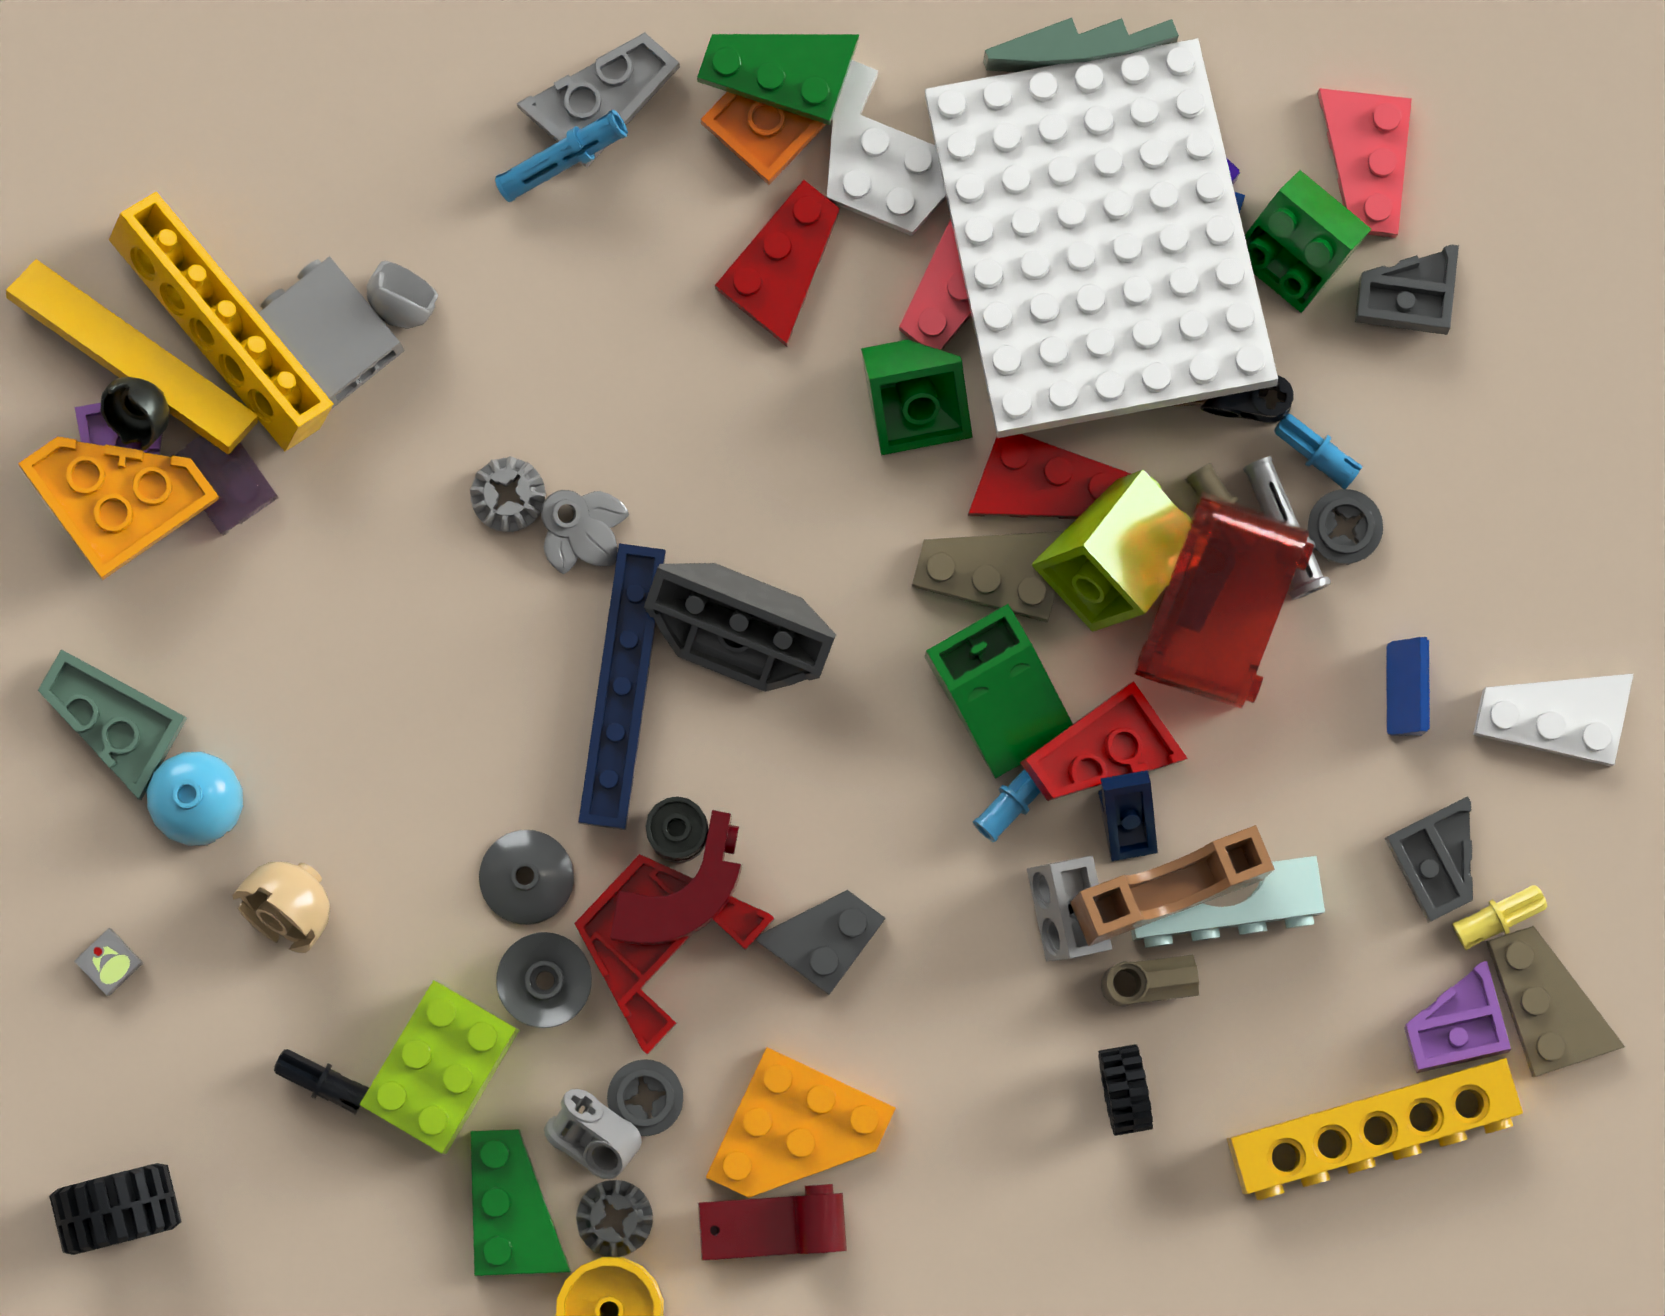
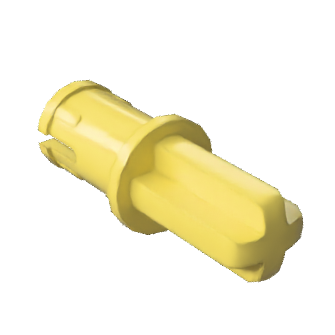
(1499, 916)

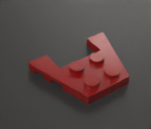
(631, 966)

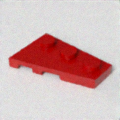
(780, 262)
(1039, 480)
(1109, 741)

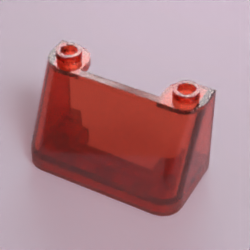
(1223, 601)

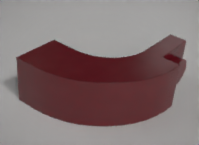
(678, 915)

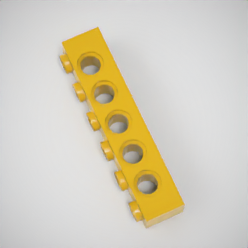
(220, 321)
(1488, 1082)

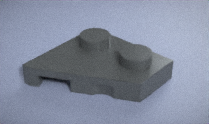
(1437, 859)

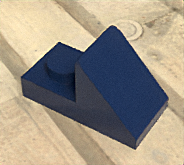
(1128, 815)

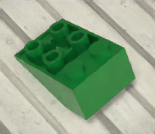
(999, 689)

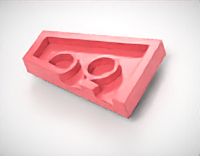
(1369, 153)

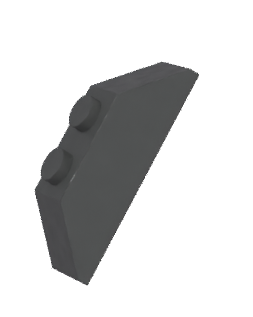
(738, 625)

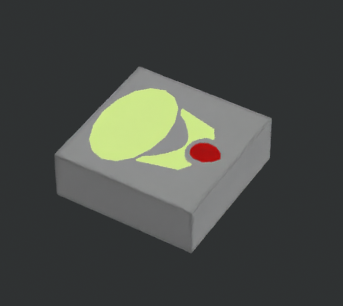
(108, 962)

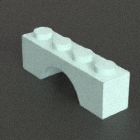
(1286, 894)

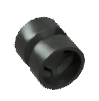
(677, 829)

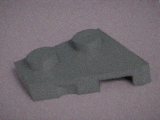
(1411, 294)
(824, 938)

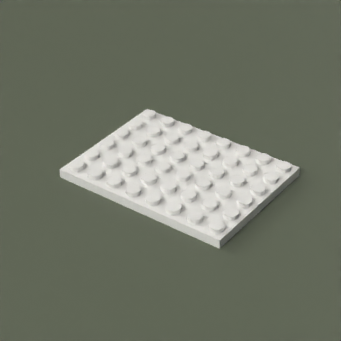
(1099, 238)

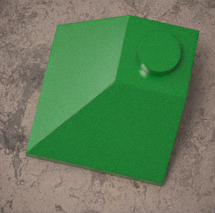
(916, 396)

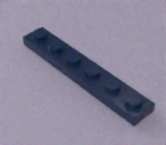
(621, 690)

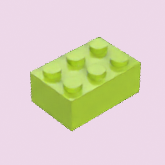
(439, 1067)

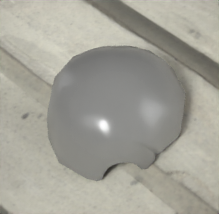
(400, 296)

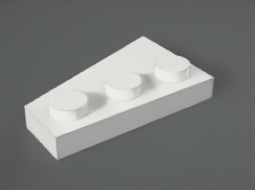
(1558, 717)

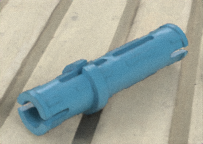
(577, 147)

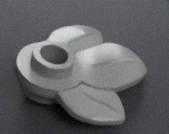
(586, 534)

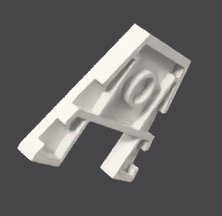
(877, 166)

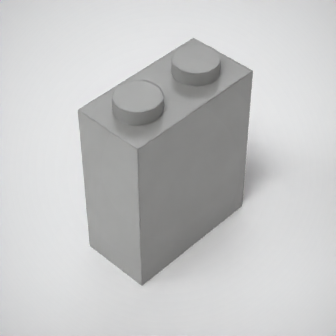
(330, 329)

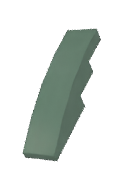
(1063, 45)

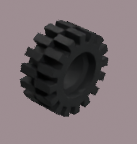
(1125, 1089)

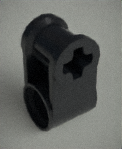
(1251, 406)

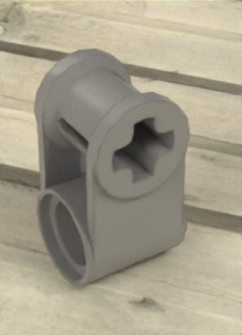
(595, 1137)

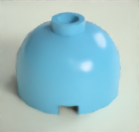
(194, 798)

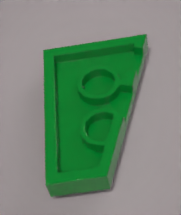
(781, 70)
(509, 1211)

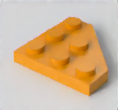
(116, 497)
(794, 1127)

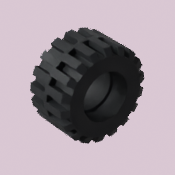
(115, 1208)

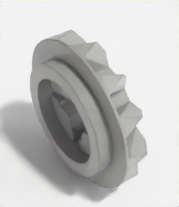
(511, 515)

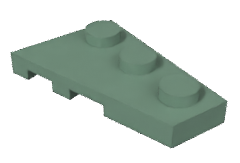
(114, 719)

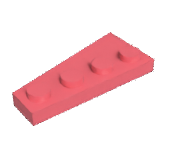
(940, 300)

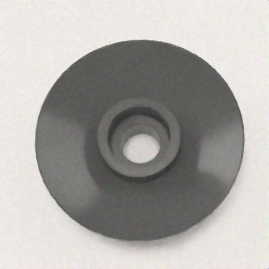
(546, 892)
(519, 973)

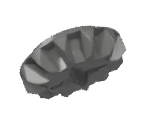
(1348, 505)
(658, 1078)
(636, 1225)

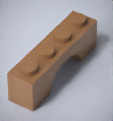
(1172, 887)

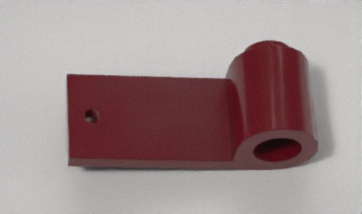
(773, 1225)

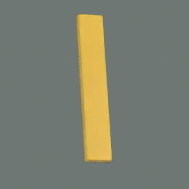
(131, 354)

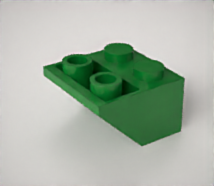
(1302, 240)

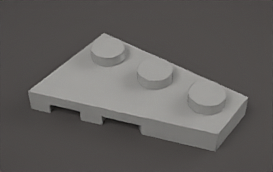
(616, 81)

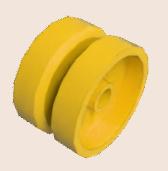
(610, 1280)

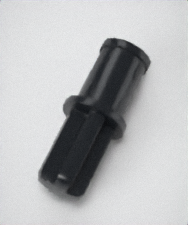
(320, 1080)

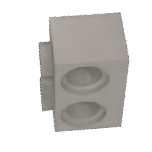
(1052, 891)

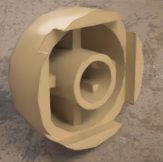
(285, 902)

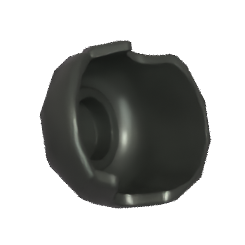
(135, 410)

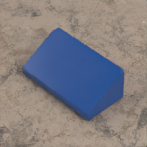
(1408, 687)

